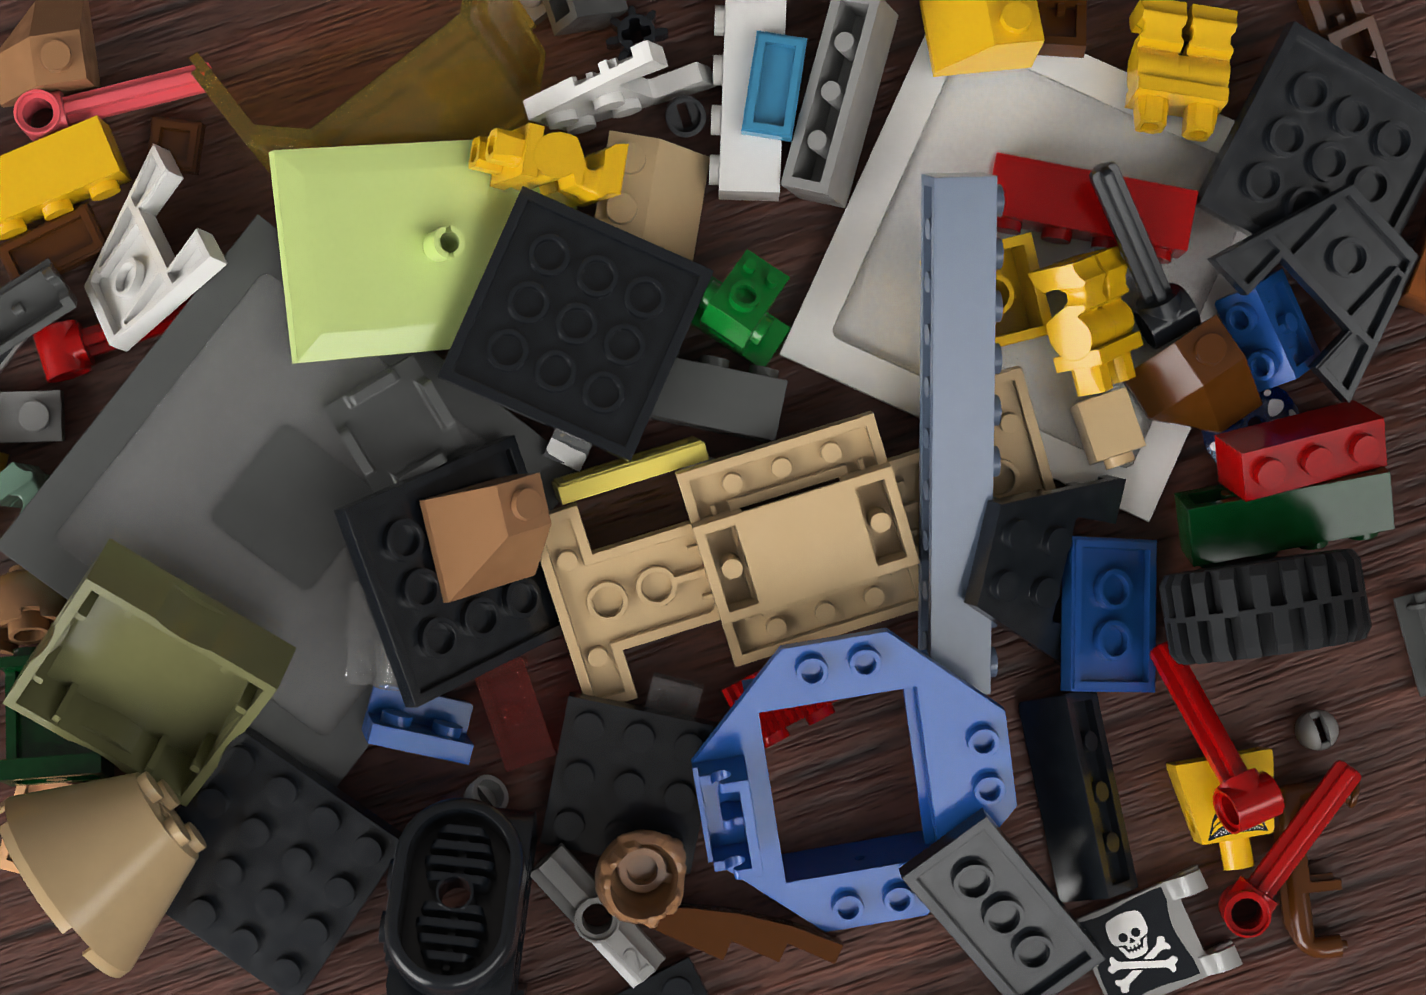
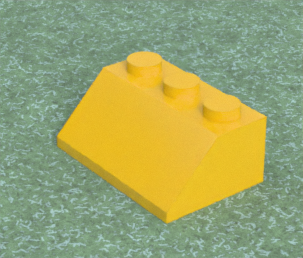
(981, 35)

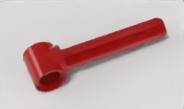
(70, 349)
(1244, 795)
(1288, 851)

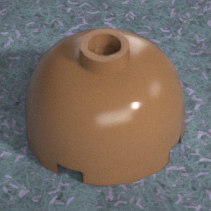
(25, 609)

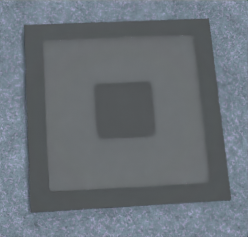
(232, 484)

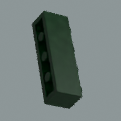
(1224, 527)

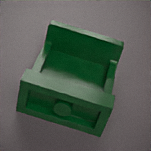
(37, 753)

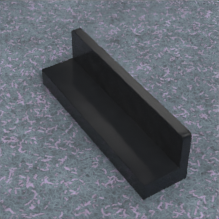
(1078, 796)

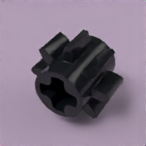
(632, 23)

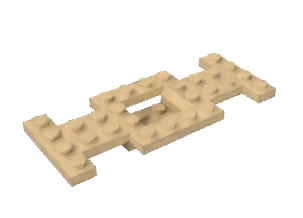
(775, 570)

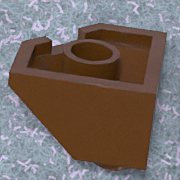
(1197, 381)

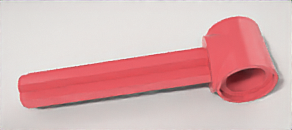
(104, 101)

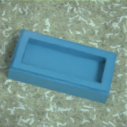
(774, 86)

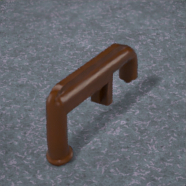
(1296, 890)

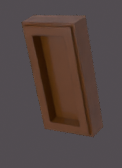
(65, 240)

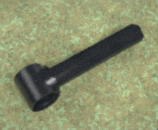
(1163, 307)

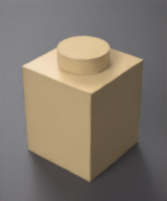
(1108, 428)

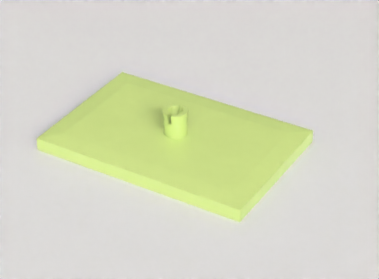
(382, 245)

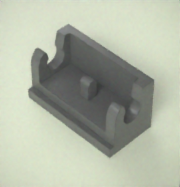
(32, 303)

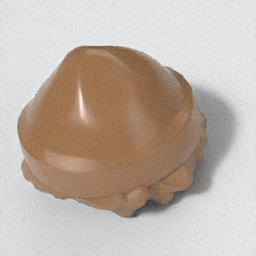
(641, 877)

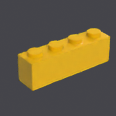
(57, 173)

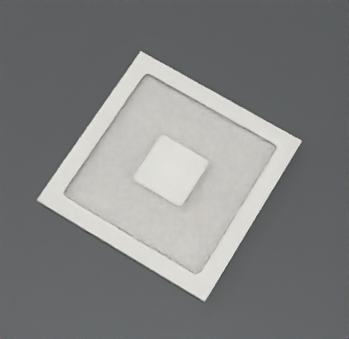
(1063, 110)

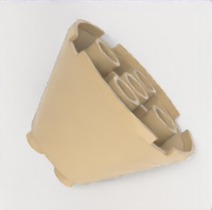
(103, 860)

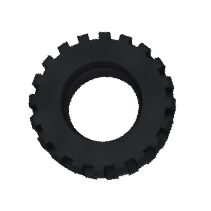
(1265, 607)

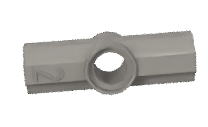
(573, 891)

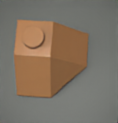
(50, 51)

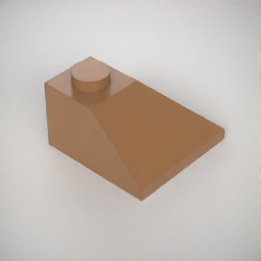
(487, 533)

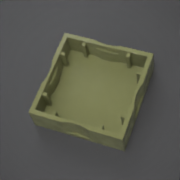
(149, 672)

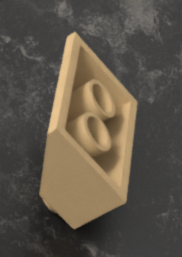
(659, 193)

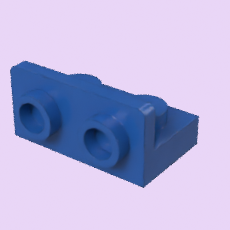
(1270, 331)
(429, 730)

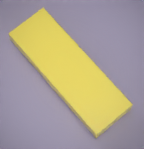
(622, 473)

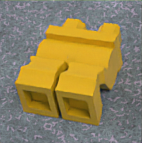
(1177, 84)
(551, 163)
(1095, 324)

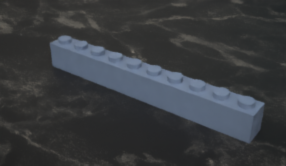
(957, 411)

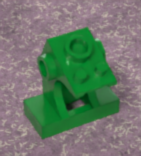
(738, 310)

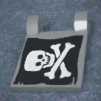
(1152, 940)

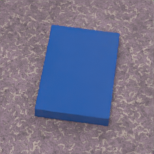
(1109, 615)

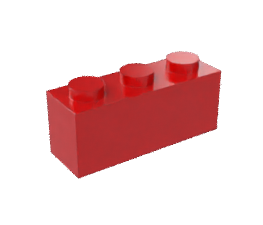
(1300, 450)

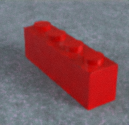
(1065, 206)

